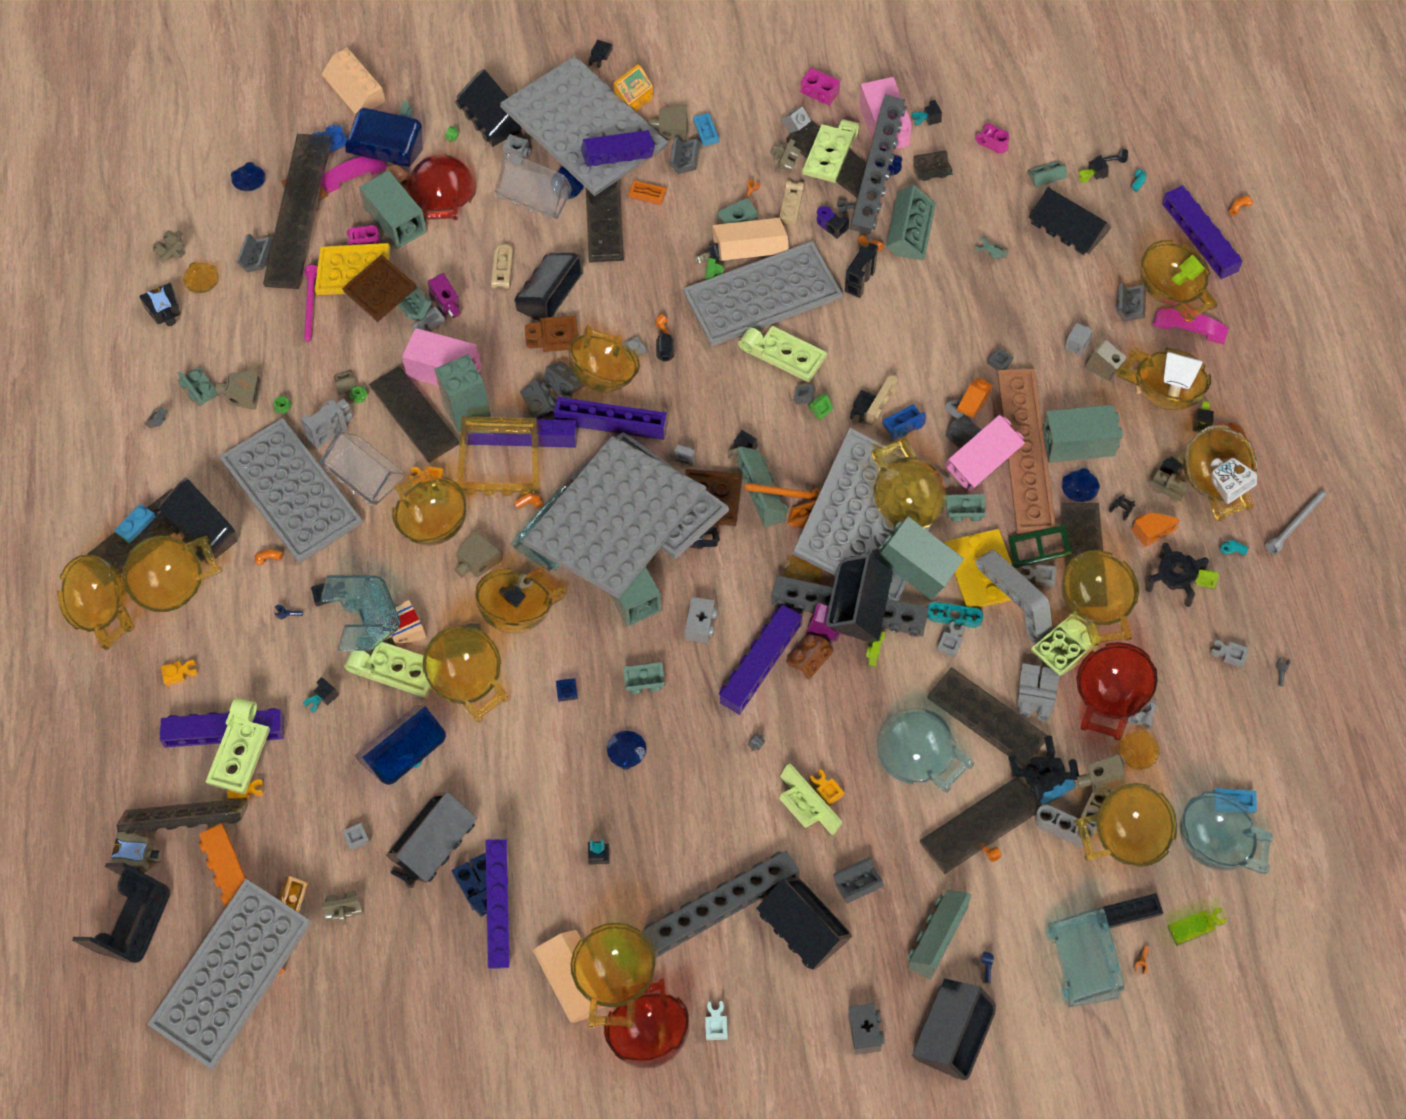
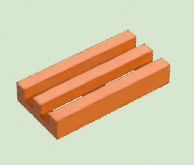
(646, 194)

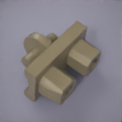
(783, 154)
(173, 246)
(1169, 485)
(343, 908)

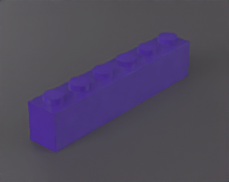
(1202, 232)
(612, 418)
(551, 434)
(760, 659)
(210, 728)
(497, 904)

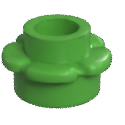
(451, 134)
(358, 398)
(279, 401)

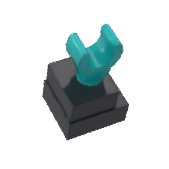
(931, 113)
(324, 692)
(598, 852)

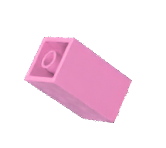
(870, 103)
(432, 350)
(984, 453)

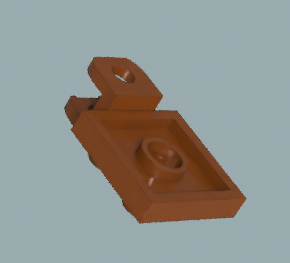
(546, 332)

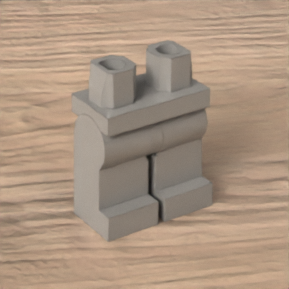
(327, 422)
(1033, 698)

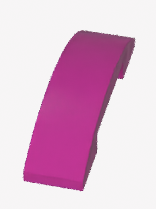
(350, 170)
(1202, 324)

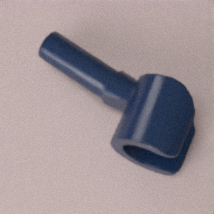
(284, 613)
(987, 958)

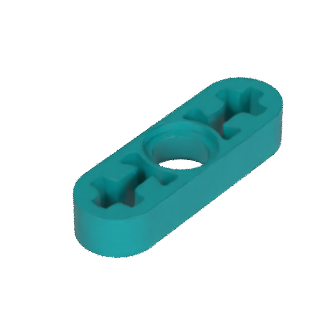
(968, 622)

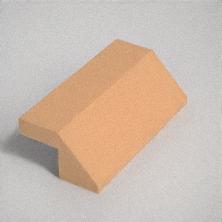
(750, 238)
(555, 961)

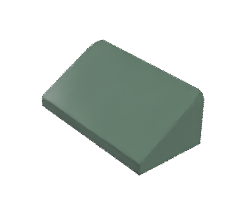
(1047, 173)

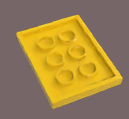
(342, 263)
(973, 585)

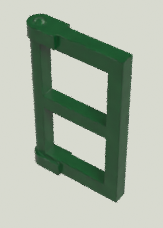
(1037, 534)

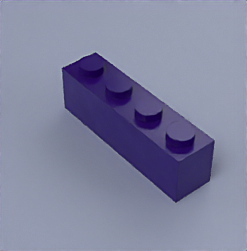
(617, 148)

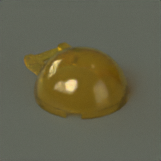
(1158, 268)
(601, 361)
(1151, 380)
(1203, 449)
(908, 486)
(429, 511)
(166, 572)
(1100, 593)
(94, 598)
(528, 614)
(463, 668)
(1133, 826)
(613, 970)

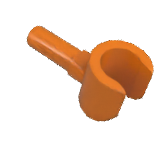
(750, 189)
(660, 323)
(993, 854)
(1142, 961)

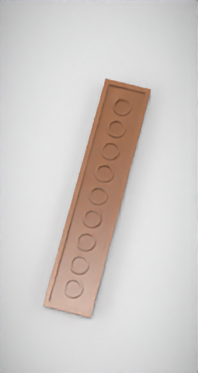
(1029, 464)

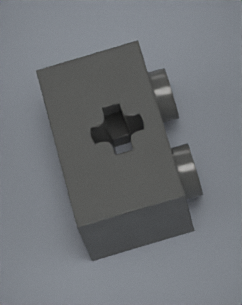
(865, 1041)

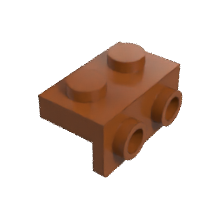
(810, 655)

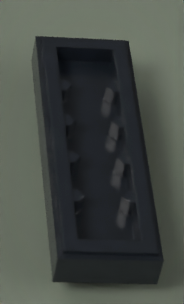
(1133, 910)

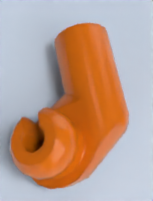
(864, 242)
(535, 500)
(267, 553)

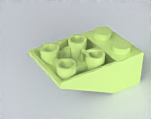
(1065, 646)

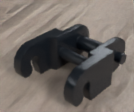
(1117, 503)

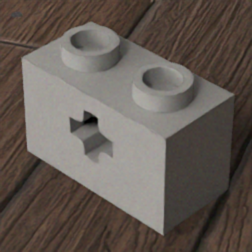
(695, 628)

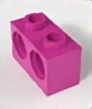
(820, 86)

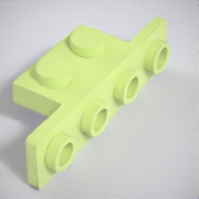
(806, 803)

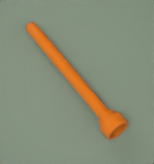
(783, 491)

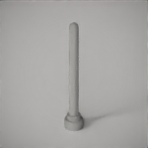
(1275, 544)

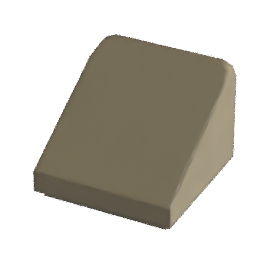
(344, 382)

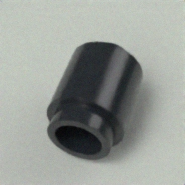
(665, 347)

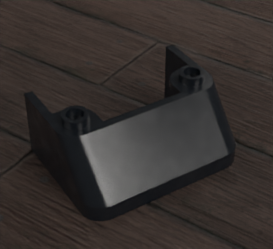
(137, 919)

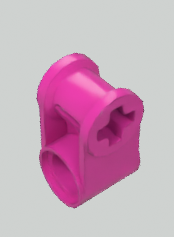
(994, 138)
(363, 235)

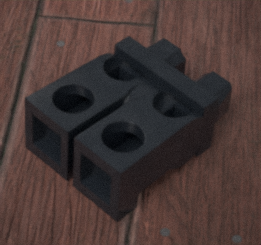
(861, 269)

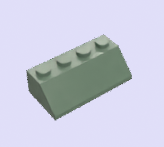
(911, 223)
(754, 471)
(939, 933)

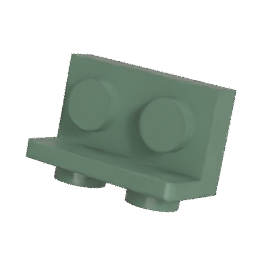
(198, 385)

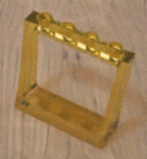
(498, 425)

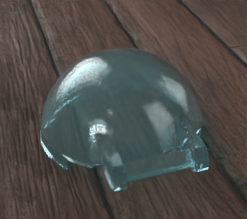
(920, 747)
(1223, 834)

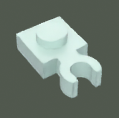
(716, 1025)

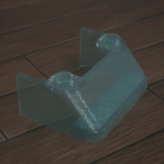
(372, 600)

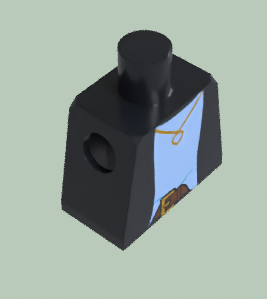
(161, 304)

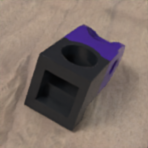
(831, 222)

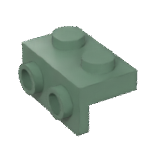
(415, 304)
(966, 506)
(644, 676)

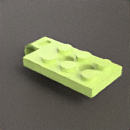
(840, 140)
(771, 348)
(380, 667)
(239, 732)

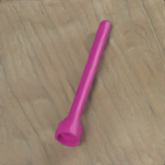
(311, 274)

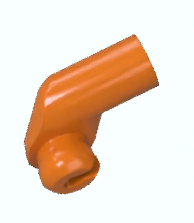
(1244, 200)

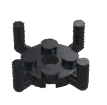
(1177, 580)
(1040, 765)

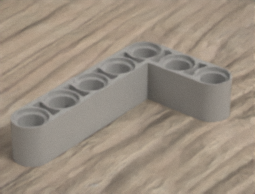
(1020, 591)
(1058, 817)

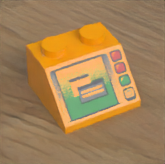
(634, 88)

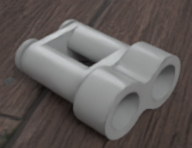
(1144, 719)

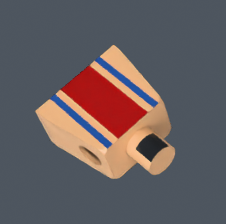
(410, 626)

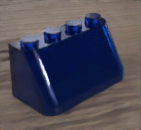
(385, 137)
(402, 745)

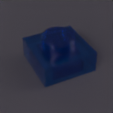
(566, 689)

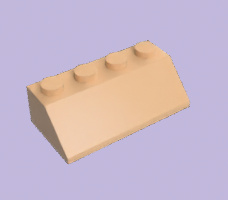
(352, 82)

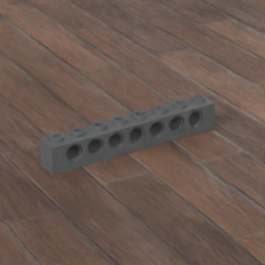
(859, 221)
(822, 594)
(716, 913)

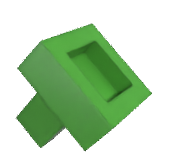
(712, 269)
(820, 406)

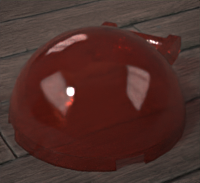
(441, 184)
(1115, 685)
(657, 1032)

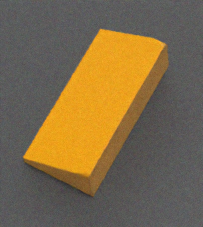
(293, 892)

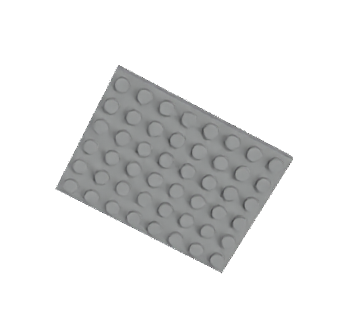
(576, 106)
(845, 513)
(614, 516)

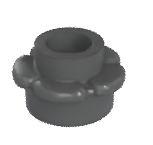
(756, 742)

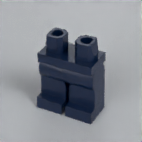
(473, 889)

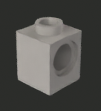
(795, 119)
(516, 146)
(1078, 339)

